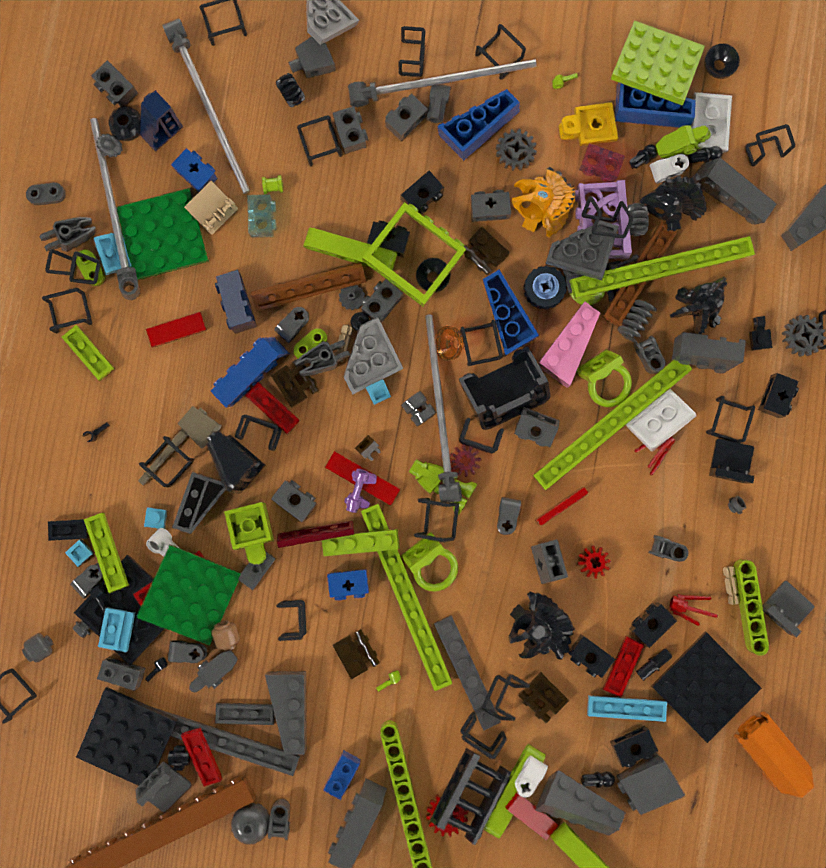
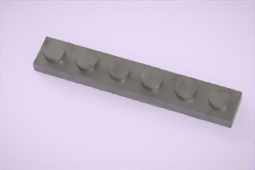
(466, 670)

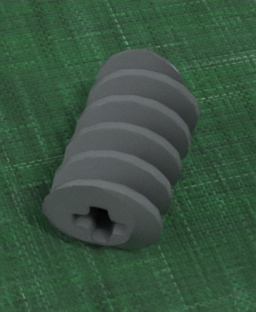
(635, 320)

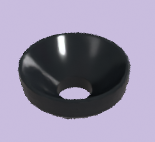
(723, 53)
(131, 129)
(428, 266)

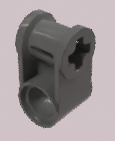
(289, 326)
(650, 353)
(508, 511)
(665, 549)
(87, 580)
(183, 652)
(279, 823)

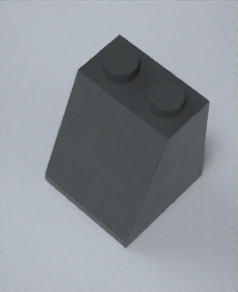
(649, 785)

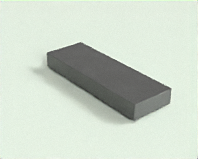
(244, 714)

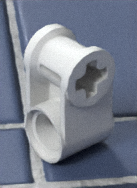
(667, 169)
(532, 773)

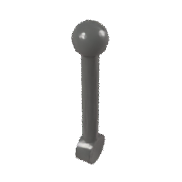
(634, 258)

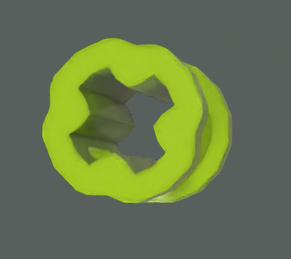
(272, 184)

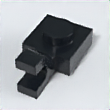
(760, 338)

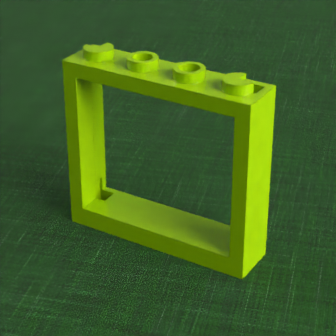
(394, 278)

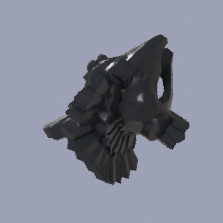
(677, 197)
(702, 303)
(544, 627)

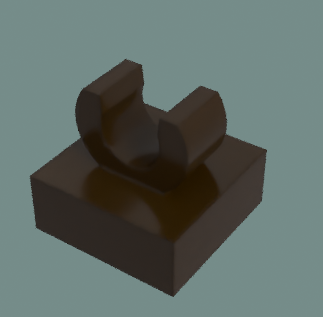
(367, 446)

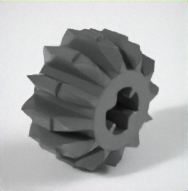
(640, 222)

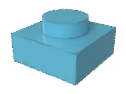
(378, 392)
(155, 518)
(79, 553)

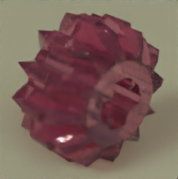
(469, 455)

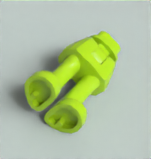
(428, 478)

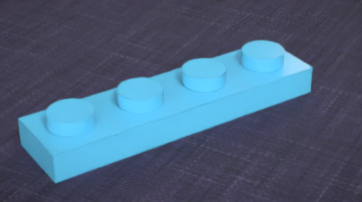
(627, 708)

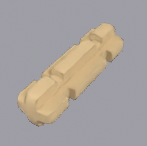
(346, 331)
(731, 585)

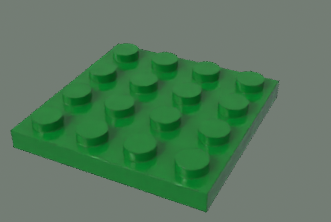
(162, 234)
(188, 594)

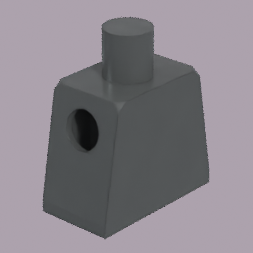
(313, 59)

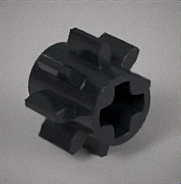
(178, 758)

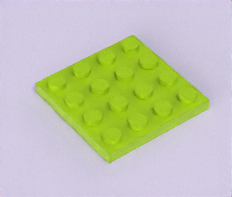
(658, 62)

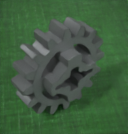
(523, 150)
(806, 343)

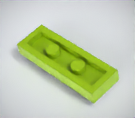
(88, 352)

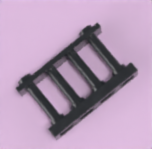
(454, 789)

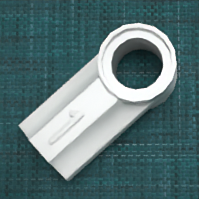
(160, 541)

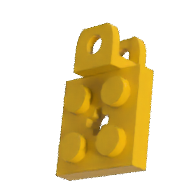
(581, 126)

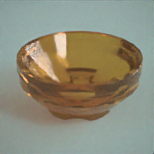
(445, 343)

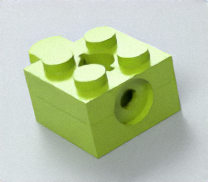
(249, 530)

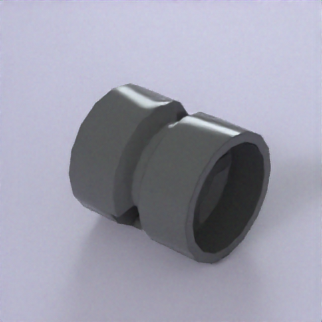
(415, 402)

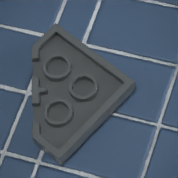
(584, 251)

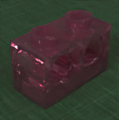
(602, 157)

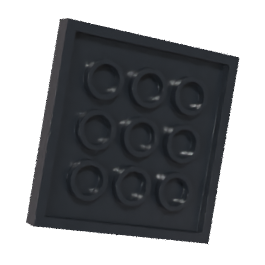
(142, 632)
(706, 687)
(126, 737)

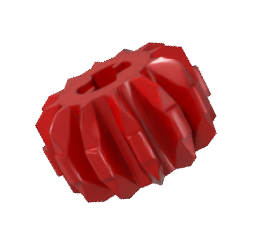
(600, 558)

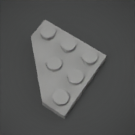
(328, 19)
(371, 357)

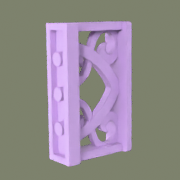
(612, 200)

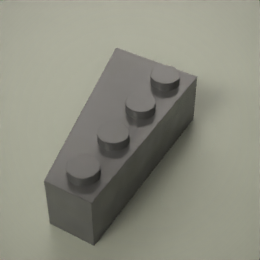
(735, 191)
(288, 700)
(579, 805)
(357, 825)

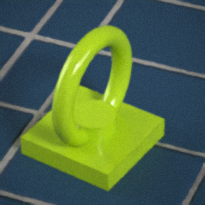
(600, 368)
(423, 554)

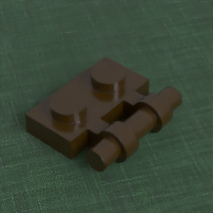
(488, 247)
(289, 385)
(350, 656)
(548, 693)

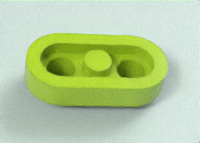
(89, 267)
(309, 342)

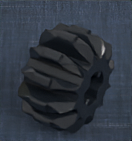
(290, 90)

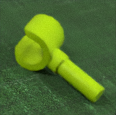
(559, 79)
(394, 678)

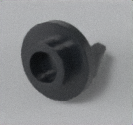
(358, 319)

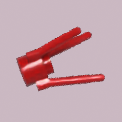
(663, 450)
(679, 605)

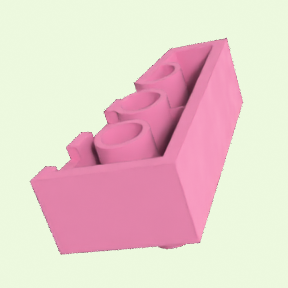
(567, 350)

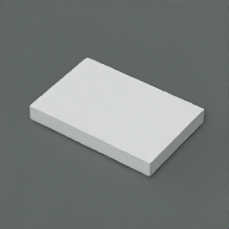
(715, 113)
(661, 420)

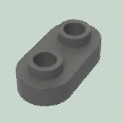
(45, 194)

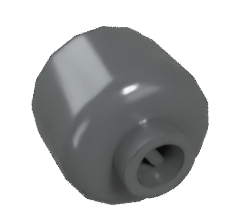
(37, 648)

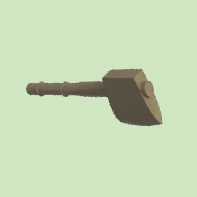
(193, 424)

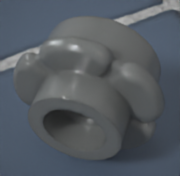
(736, 504)
(81, 629)

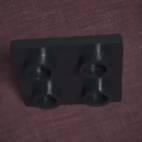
(732, 461)

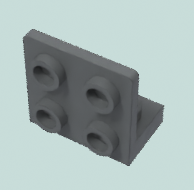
(787, 608)
(162, 787)

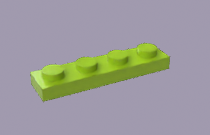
(362, 543)
(106, 552)

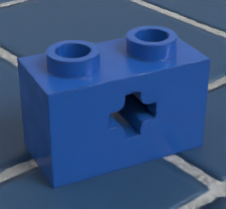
(187, 162)
(337, 579)
(342, 774)

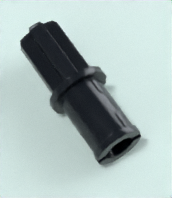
(654, 664)

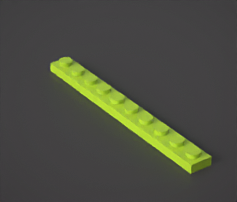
(663, 267)
(611, 423)
(409, 604)

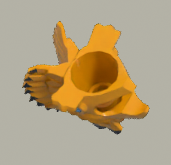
(548, 199)

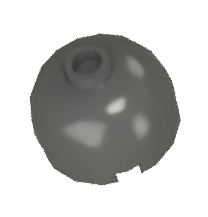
(250, 823)

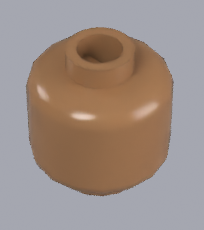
(225, 635)

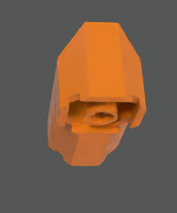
(775, 755)

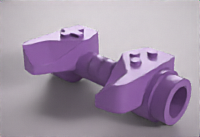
(355, 500)

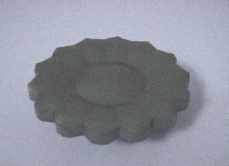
(109, 145)
(351, 297)

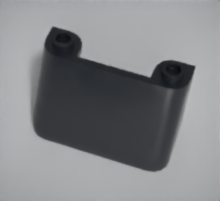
(506, 390)
(233, 462)

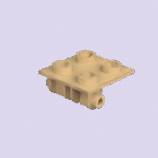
(211, 207)

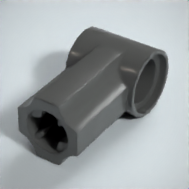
(438, 98)

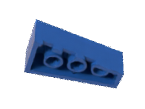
(644, 108)
(476, 126)
(511, 320)
(249, 370)

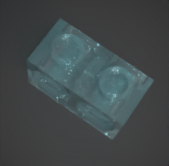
(257, 216)

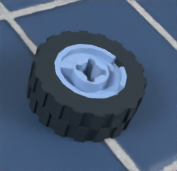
(545, 276)

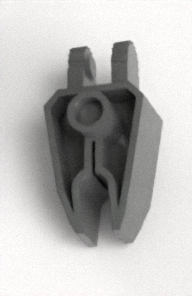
(69, 233)
(322, 358)
(212, 672)

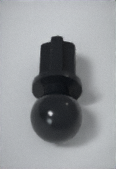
(705, 154)
(644, 156)
(598, 780)

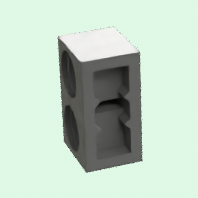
(116, 83)
(347, 130)
(386, 304)
(121, 673)

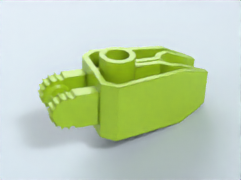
(682, 141)

